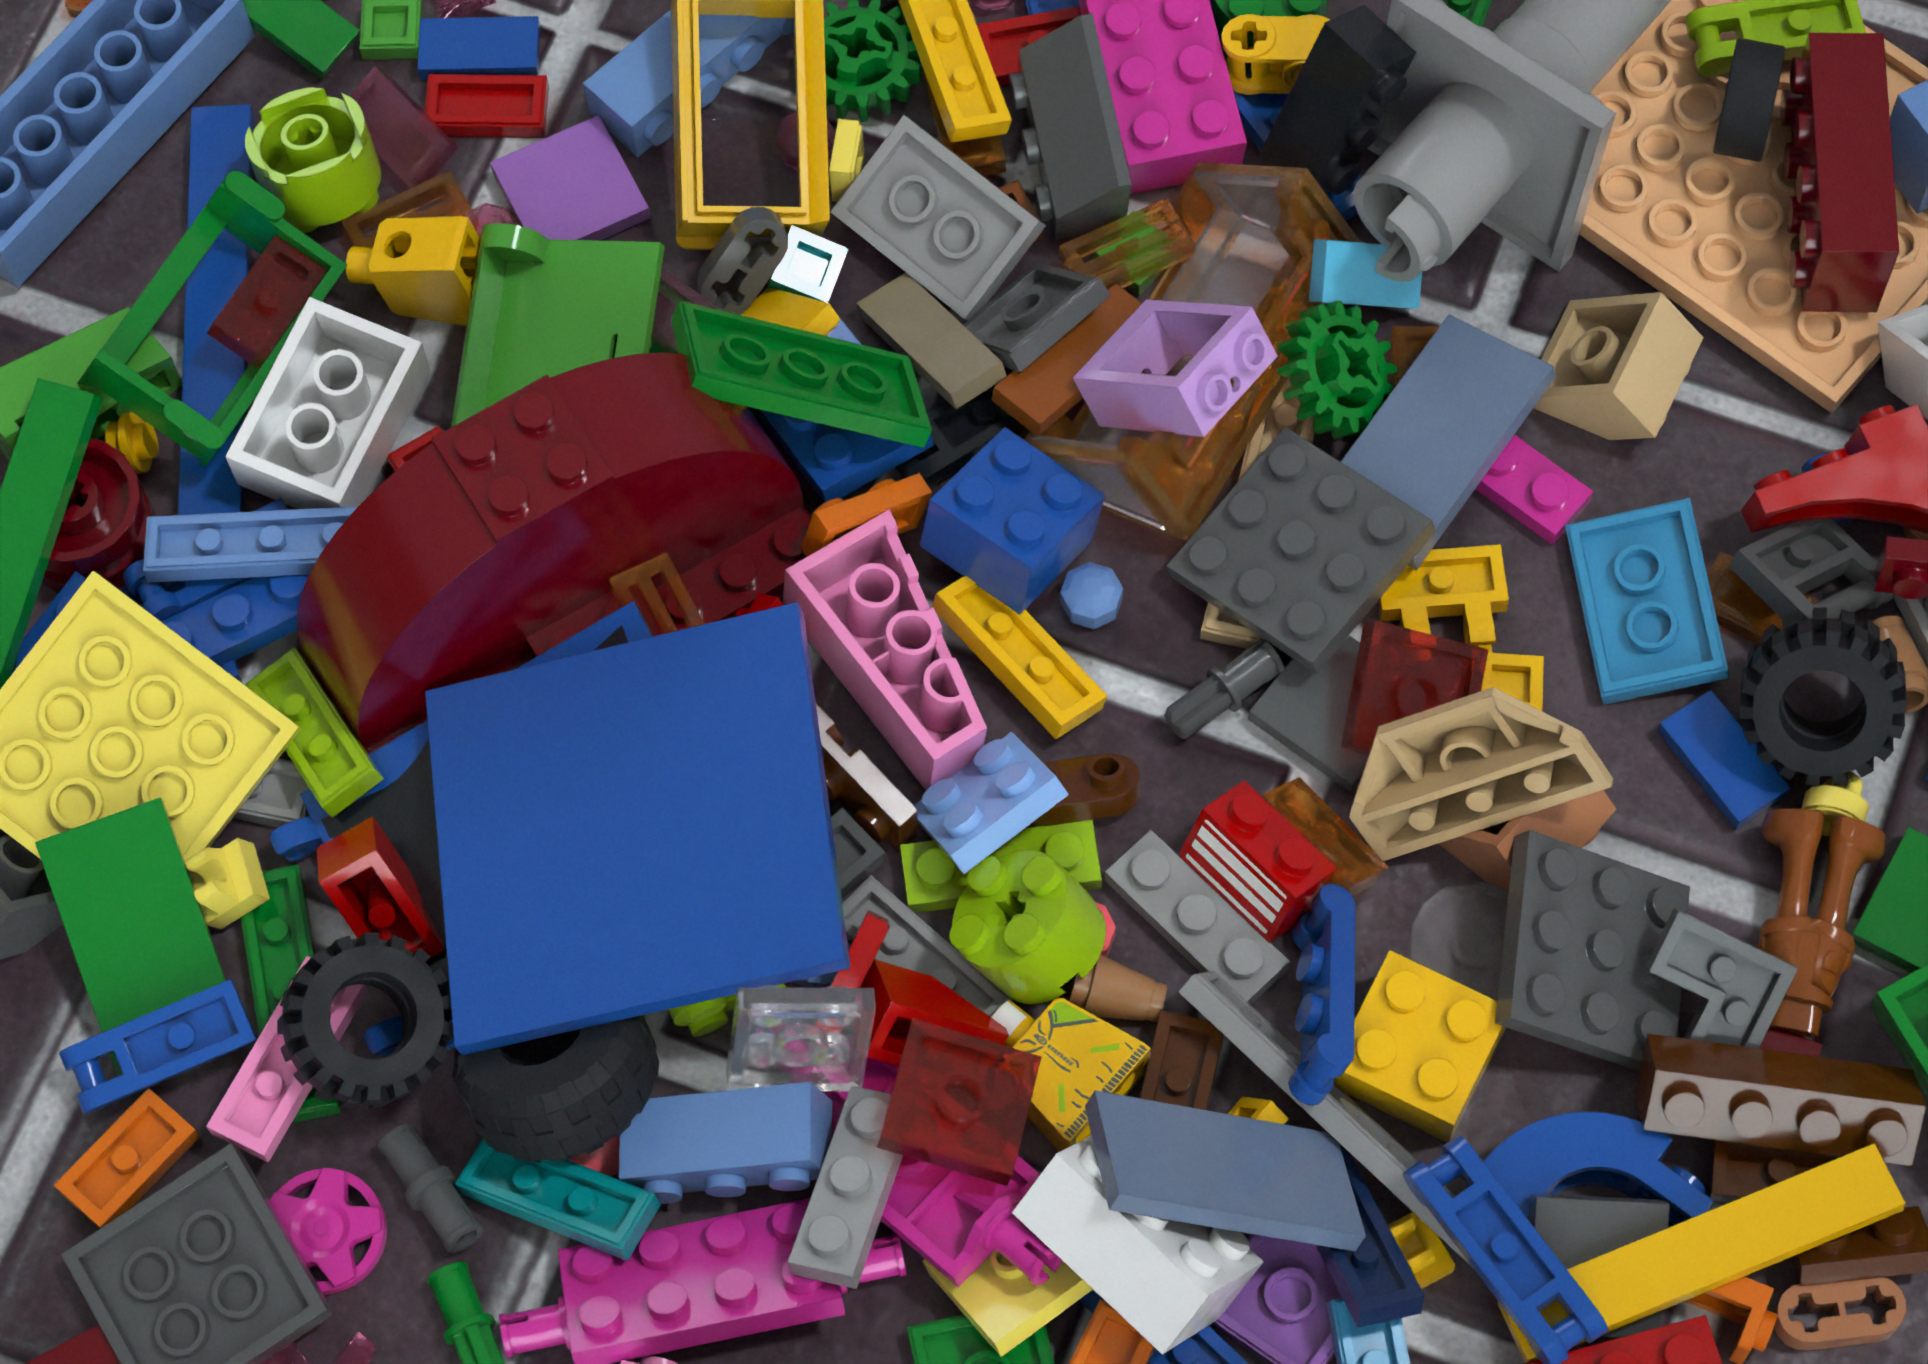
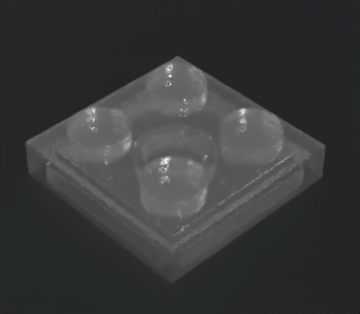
(800, 1037)

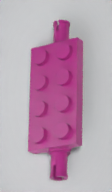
(953, 1215)
(687, 1289)

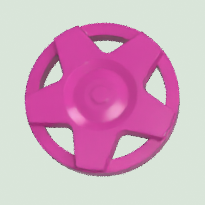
(329, 1228)

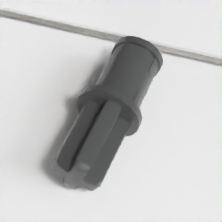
(1224, 689)

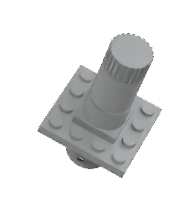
(1494, 129)

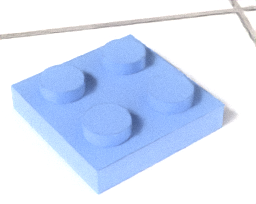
(988, 801)

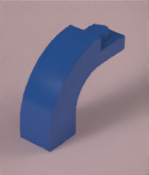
(1595, 1151)

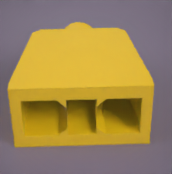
(421, 266)

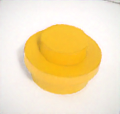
(133, 439)

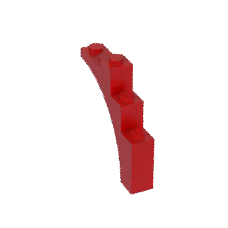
(1872, 479)

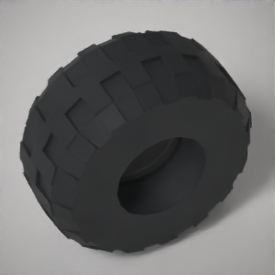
(559, 1090)

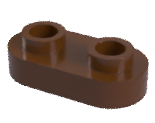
(1096, 788)

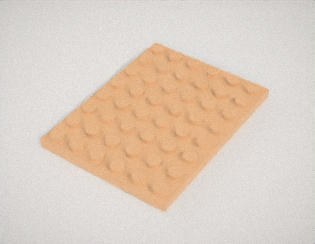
(1716, 224)

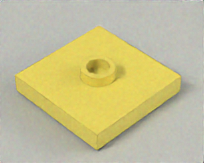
(1006, 1303)

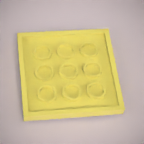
(127, 714)

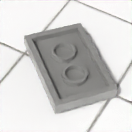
(937, 218)

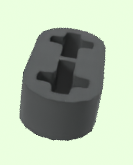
(732, 255)

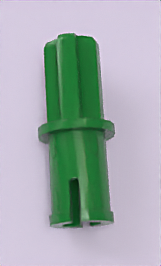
(464, 1316)

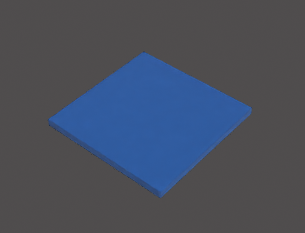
(633, 830)

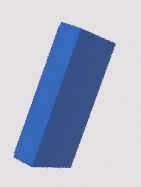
(479, 46)
(1722, 760)

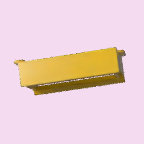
(703, 226)

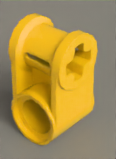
(1277, 53)

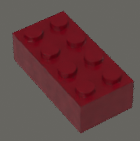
(1840, 173)

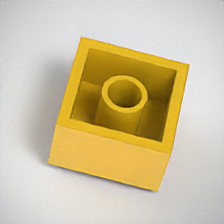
(1420, 1046)

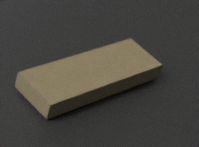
(933, 339)

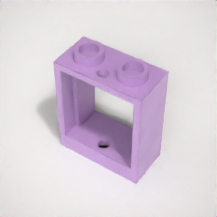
(1128, 377)

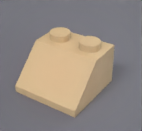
(1618, 364)

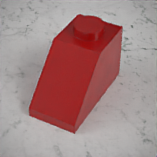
(376, 888)
(912, 994)

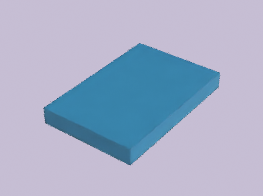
(1647, 601)

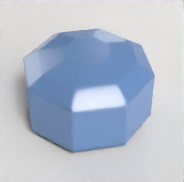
(1091, 595)

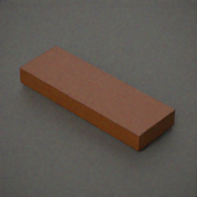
(1047, 385)

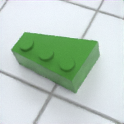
(65, 364)

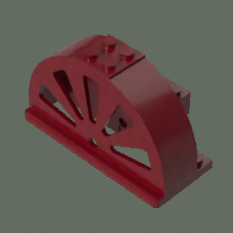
(520, 519)

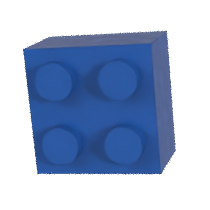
(1012, 520)

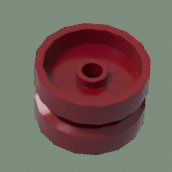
(102, 520)

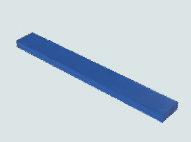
(208, 365)

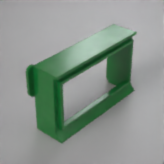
(253, 218)

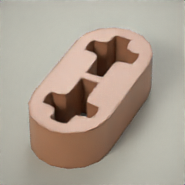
(1841, 1328)

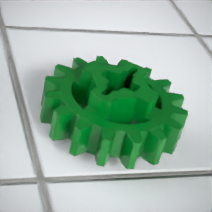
(863, 63)
(1336, 368)

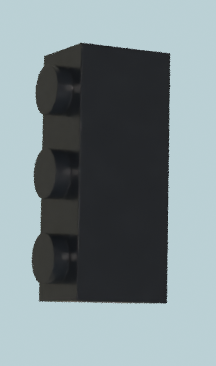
(1339, 99)

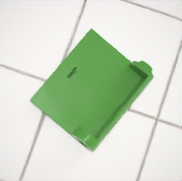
(551, 309)

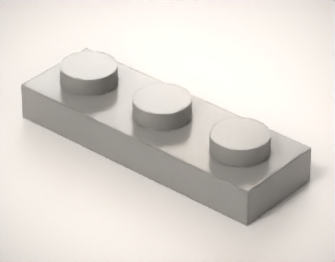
(1195, 917)
(847, 1195)

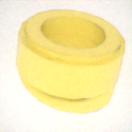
(1837, 801)

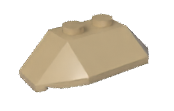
(1468, 771)

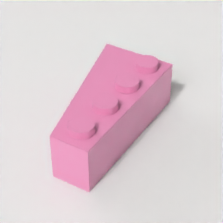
(888, 647)

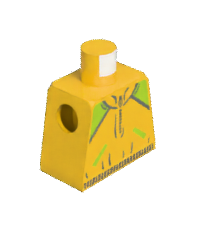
(1076, 1058)

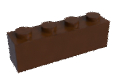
(1778, 1099)

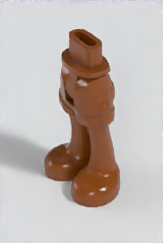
(1818, 944)

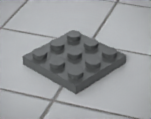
(1301, 549)
(1581, 948)
(199, 1272)

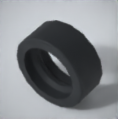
(1749, 99)

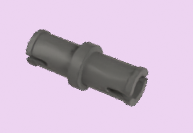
(430, 1188)

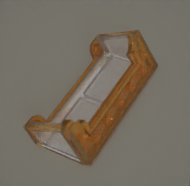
(1251, 250)

